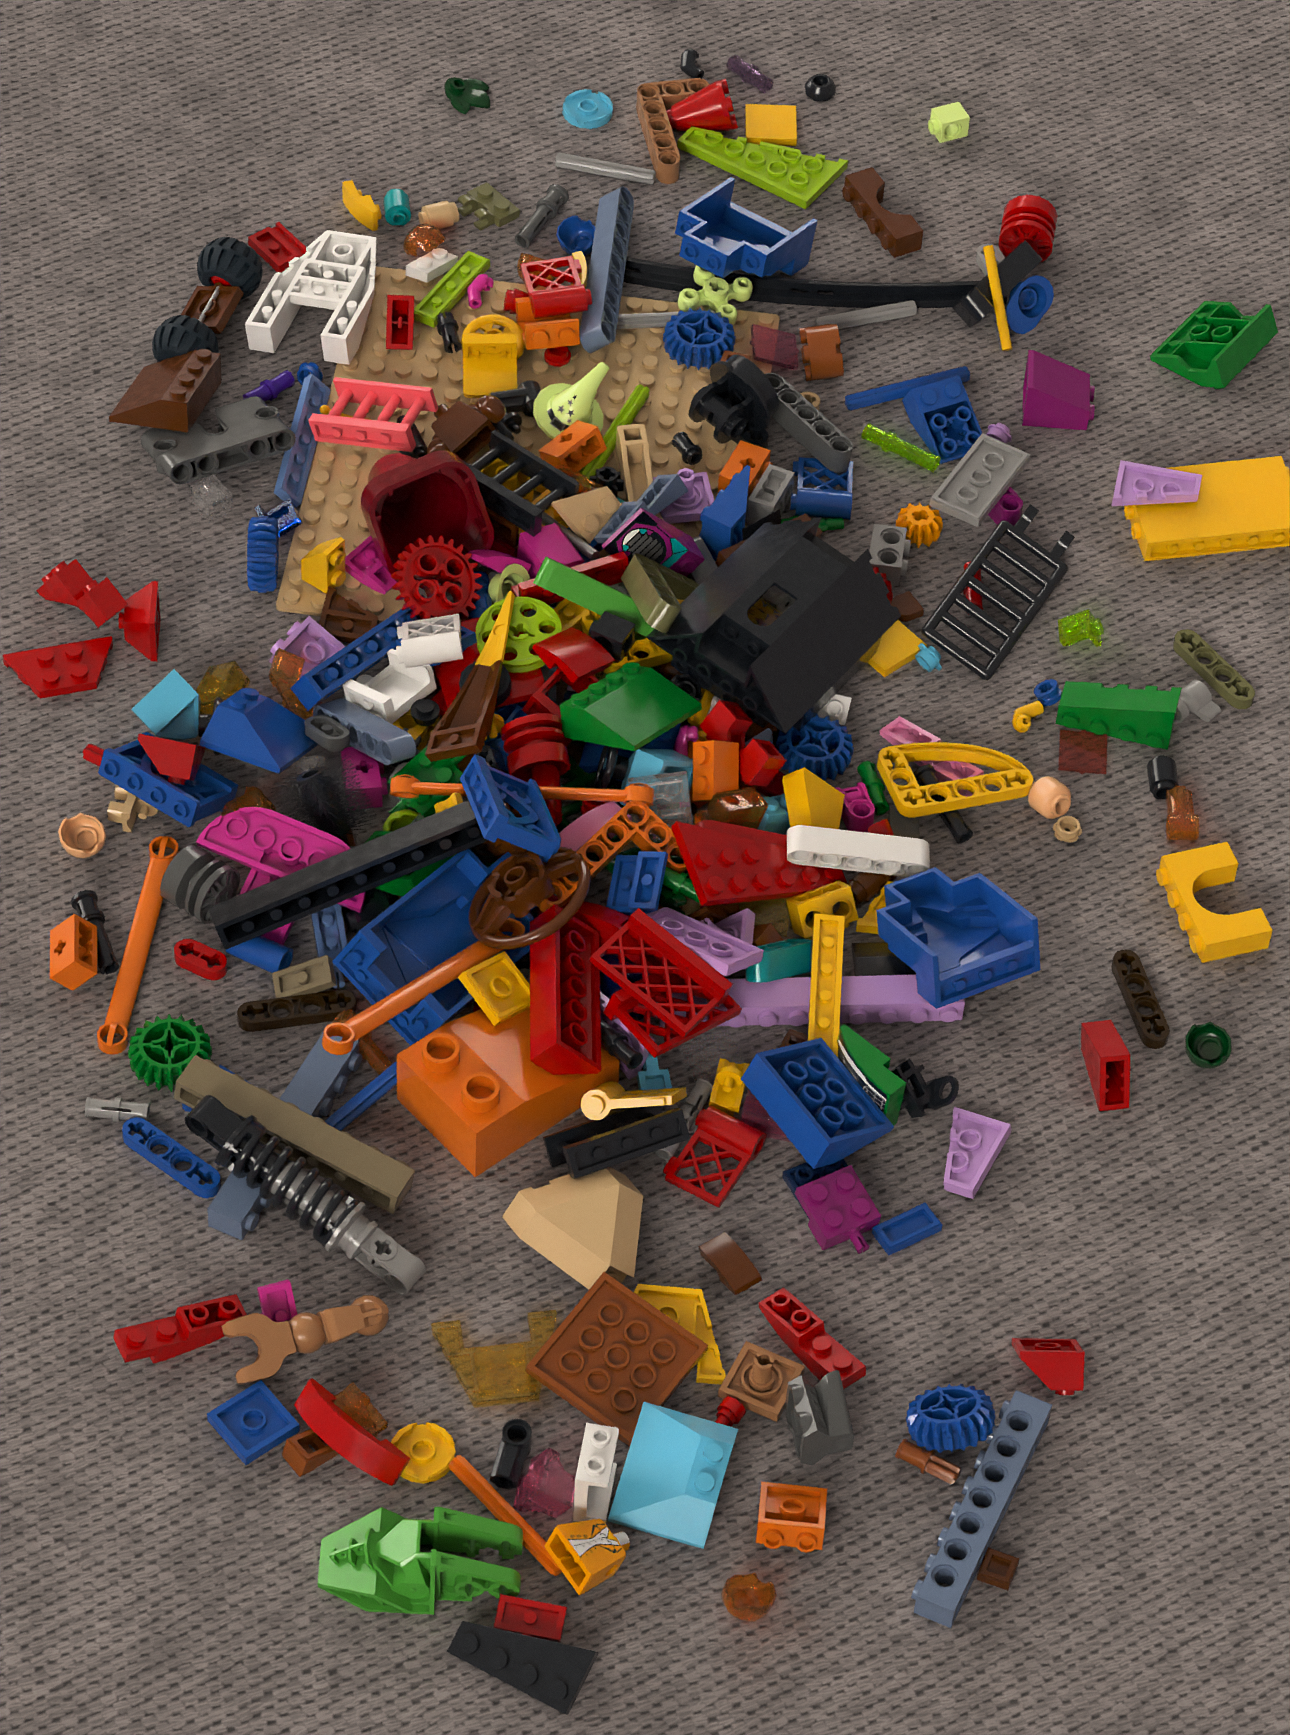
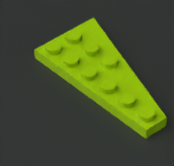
(766, 165)

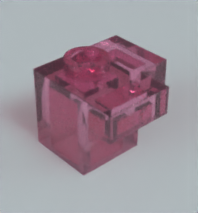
(545, 1486)

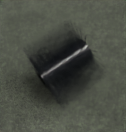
(320, 801)

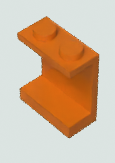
(547, 331)

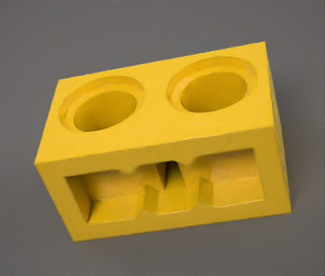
(821, 902)

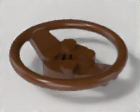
(518, 887)

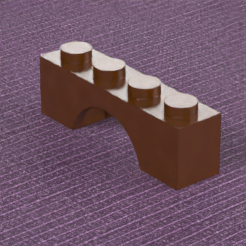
(897, 232)

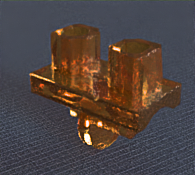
(360, 1409)

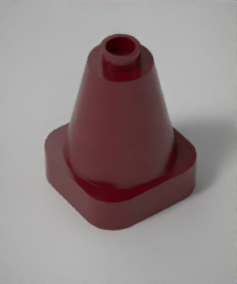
(424, 498)

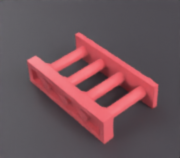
(373, 433)

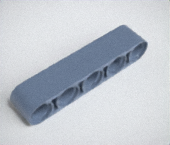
(369, 732)

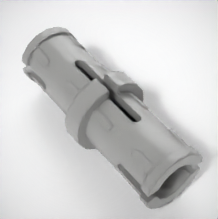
(95, 1108)

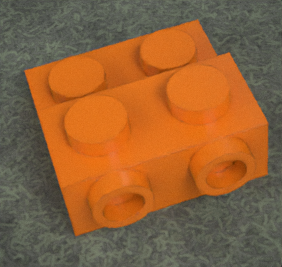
(791, 1516)

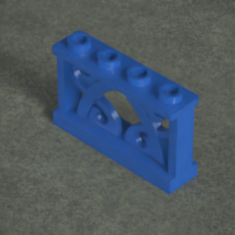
(487, 791)
(187, 803)

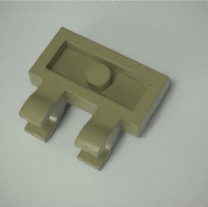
(489, 207)

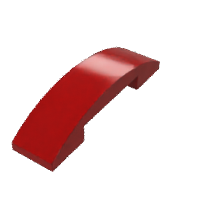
(347, 1437)

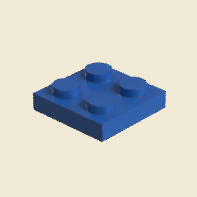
(253, 1422)

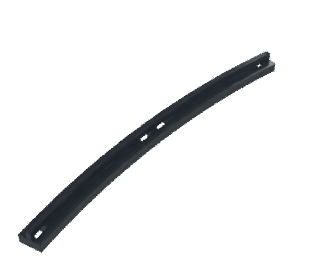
(779, 289)

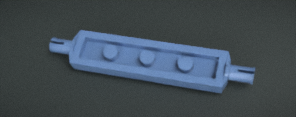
(330, 936)

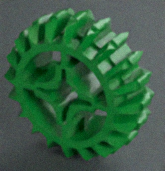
(151, 1046)

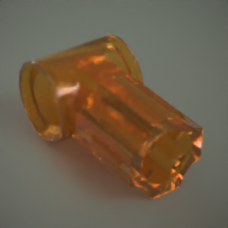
(1181, 820)

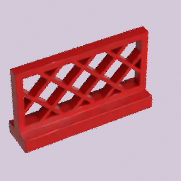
(675, 959)
(623, 1003)

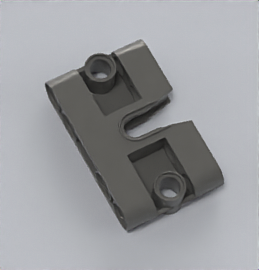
(240, 425)

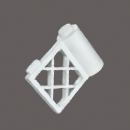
(423, 647)

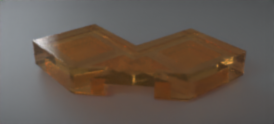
(284, 674)

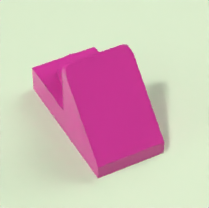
(277, 1301)

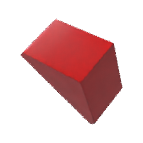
(400, 322)

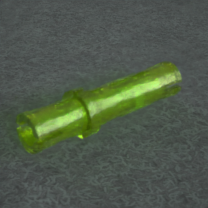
(900, 448)

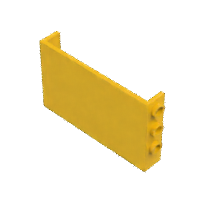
(1237, 509)

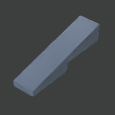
(657, 496)

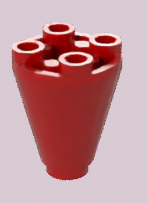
(705, 109)

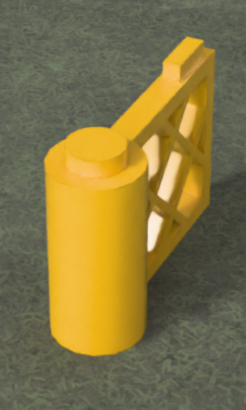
(611, 1097)

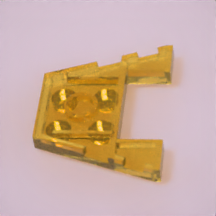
(496, 1372)

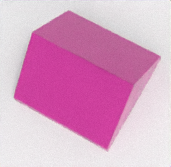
(549, 543)

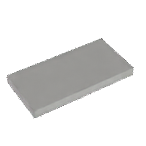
(979, 480)

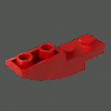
(607, 923)
(172, 1336)
(808, 1339)

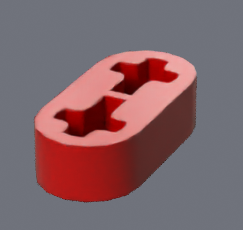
(199, 960)

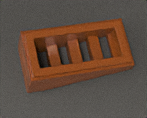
(302, 1457)

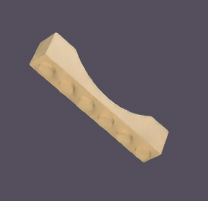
(634, 460)

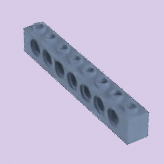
(943, 1603)

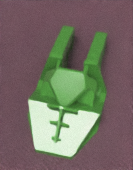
(381, 1565)

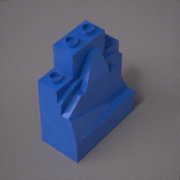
(731, 238)
(958, 934)

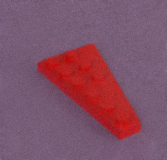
(743, 869)

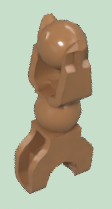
(303, 1333)

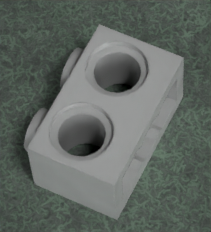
(770, 493)
(887, 551)

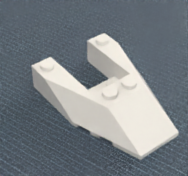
(331, 275)

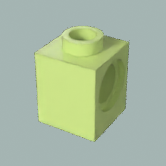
(949, 122)

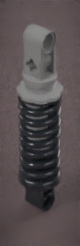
(334, 1220)

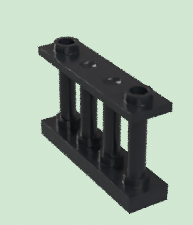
(511, 503)
(615, 1139)

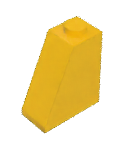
(812, 800)

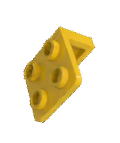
(489, 363)

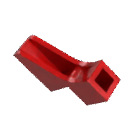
(74, 586)

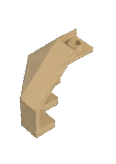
(582, 1224)

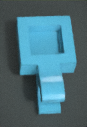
(652, 1077)

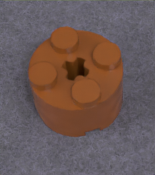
(821, 352)

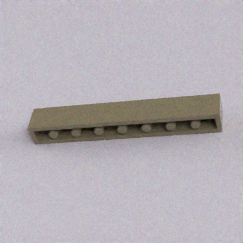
(334, 1152)

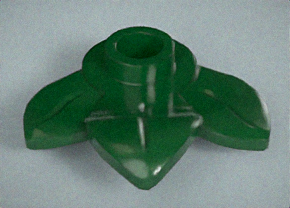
(467, 93)

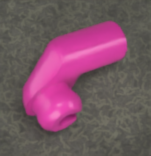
(474, 290)
(685, 734)

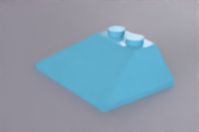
(673, 1475)

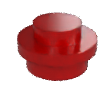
(557, 356)

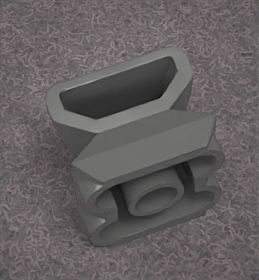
(818, 1417)

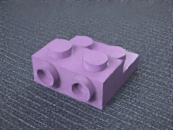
(309, 642)

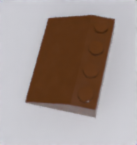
(171, 392)

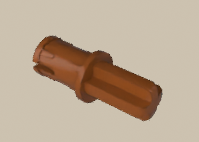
(928, 1462)

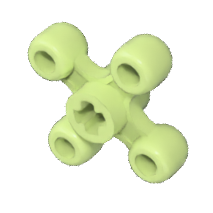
(715, 294)

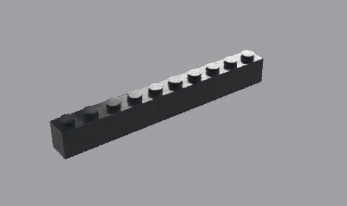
(346, 875)

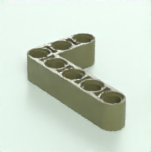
(656, 591)

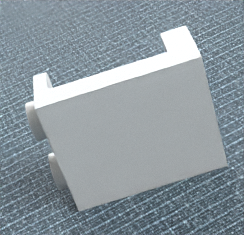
(392, 690)
(595, 1473)

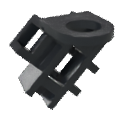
(925, 1094)

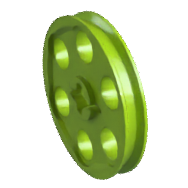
(529, 626)

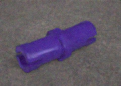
(271, 388)

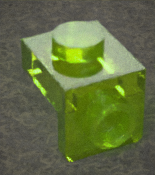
(1079, 628)

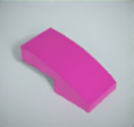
(496, 560)

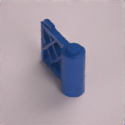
(823, 499)

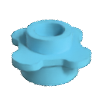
(928, 658)

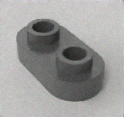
(327, 733)

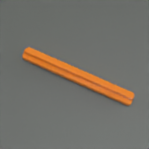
(503, 1511)

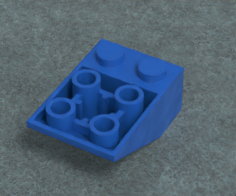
(943, 418)
(726, 515)

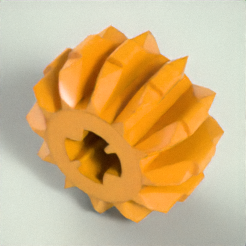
(921, 522)

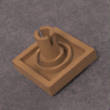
(760, 1380)

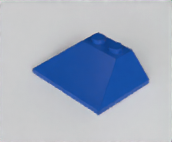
(257, 731)

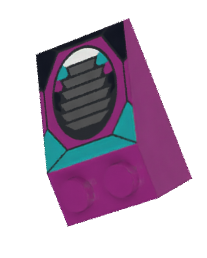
(657, 541)

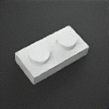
(431, 265)

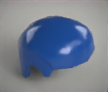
(576, 235)

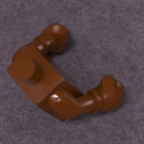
(465, 427)

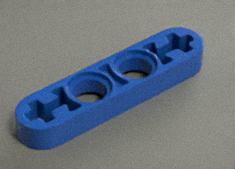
(175, 1154)

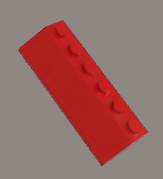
(565, 998)

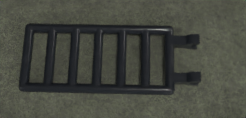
(967, 579)

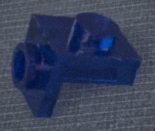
(285, 514)

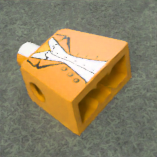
(587, 1552)

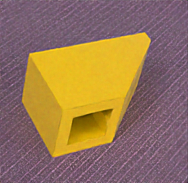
(325, 565)

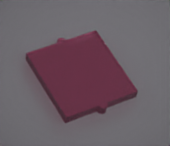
(774, 347)

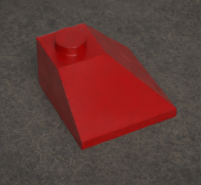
(142, 621)
(173, 758)
(1054, 1361)

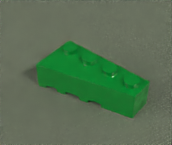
(1120, 712)

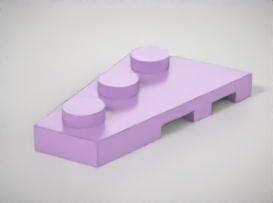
(1154, 485)
(972, 1151)

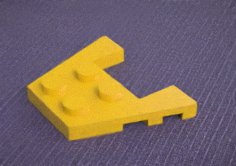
(690, 1311)

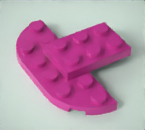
(272, 849)

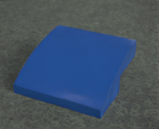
(637, 882)

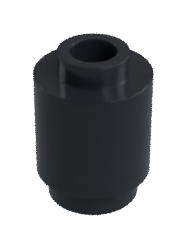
(1161, 776)

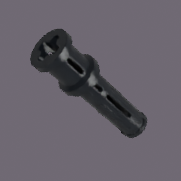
(953, 820)
(86, 905)

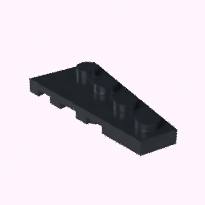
(530, 1664)

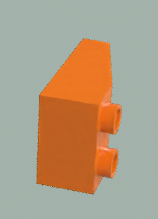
(483, 1092)

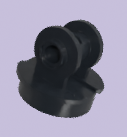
(734, 398)

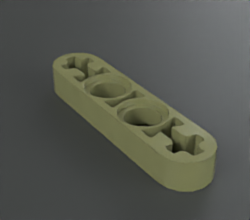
(1217, 667)

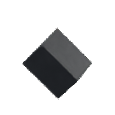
(877, 959)

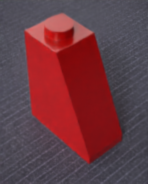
(1106, 1064)

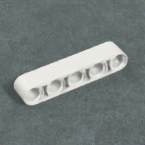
(857, 851)

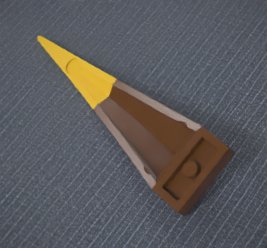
(472, 711)

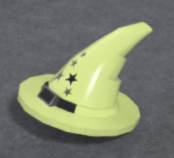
(564, 403)

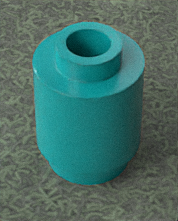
(397, 207)

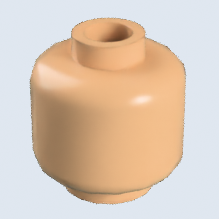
(1049, 797)

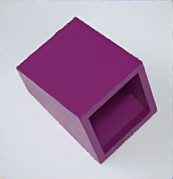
(1056, 394)

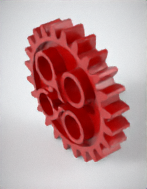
(437, 557)

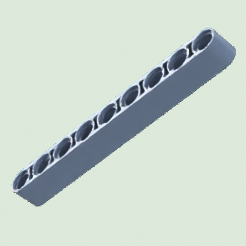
(607, 269)

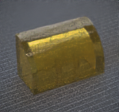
(220, 681)

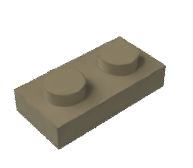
(305, 977)

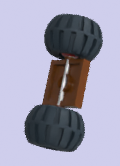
(229, 275)

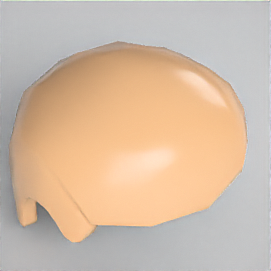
(82, 835)

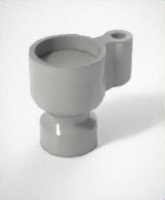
(1198, 700)

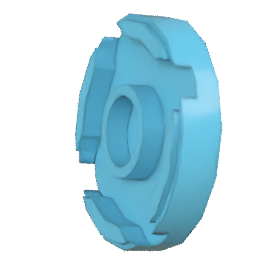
(587, 109)

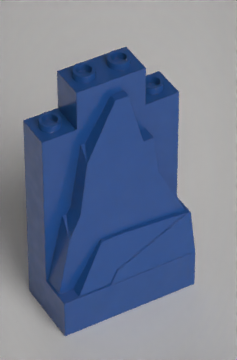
(417, 936)

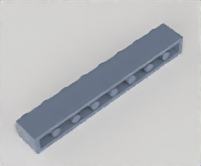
(312, 1090)

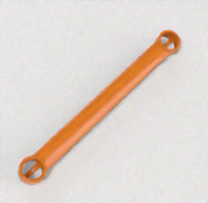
(412, 788)
(136, 948)
(412, 992)

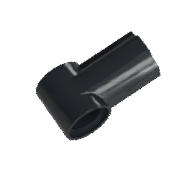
(521, 398)
(511, 1454)

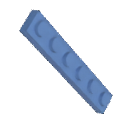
(298, 460)

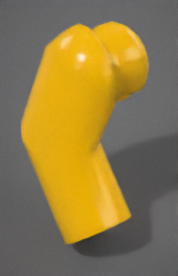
(1022, 716)

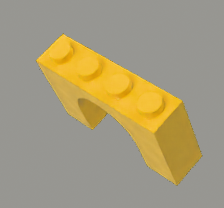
(1209, 933)

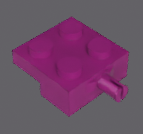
(838, 1209)

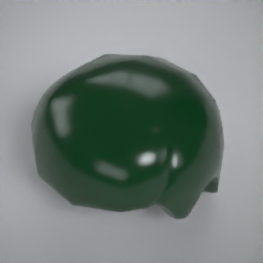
(1207, 1045)

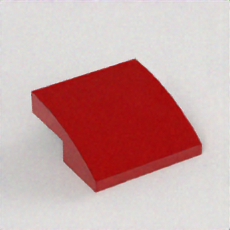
(574, 654)

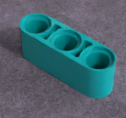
(781, 960)

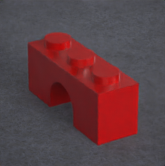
(757, 760)

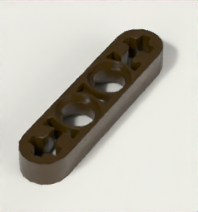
(1144, 998)
(295, 1006)

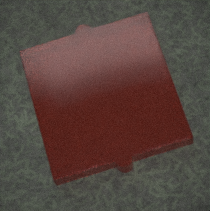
(1082, 752)

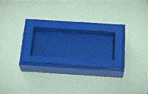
(906, 1228)

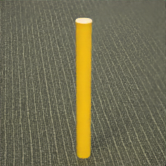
(997, 297)

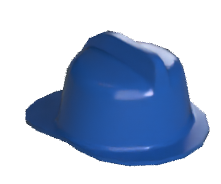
(1028, 303)

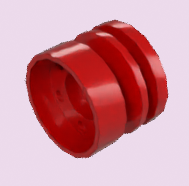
(1030, 220)
(533, 742)

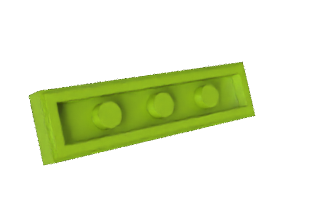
(450, 288)

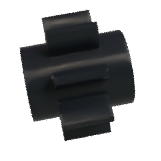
(609, 477)

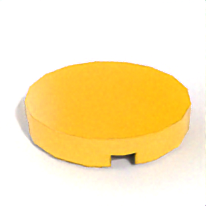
(426, 1462)

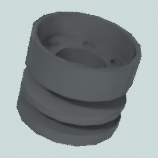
(198, 882)

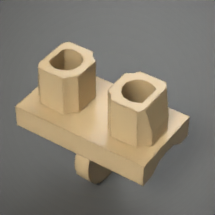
(127, 812)

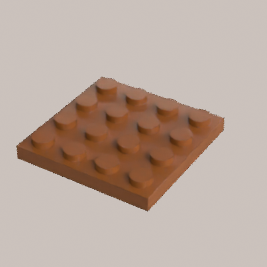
(616, 1356)

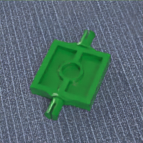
(425, 771)

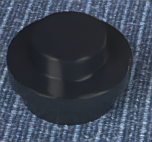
(425, 712)

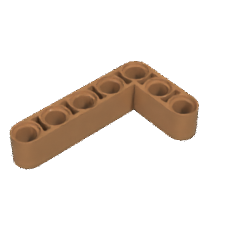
(651, 107)

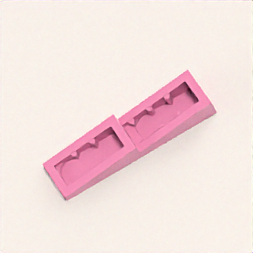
(904, 732)

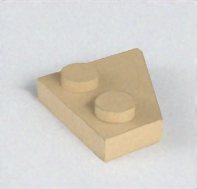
(587, 511)

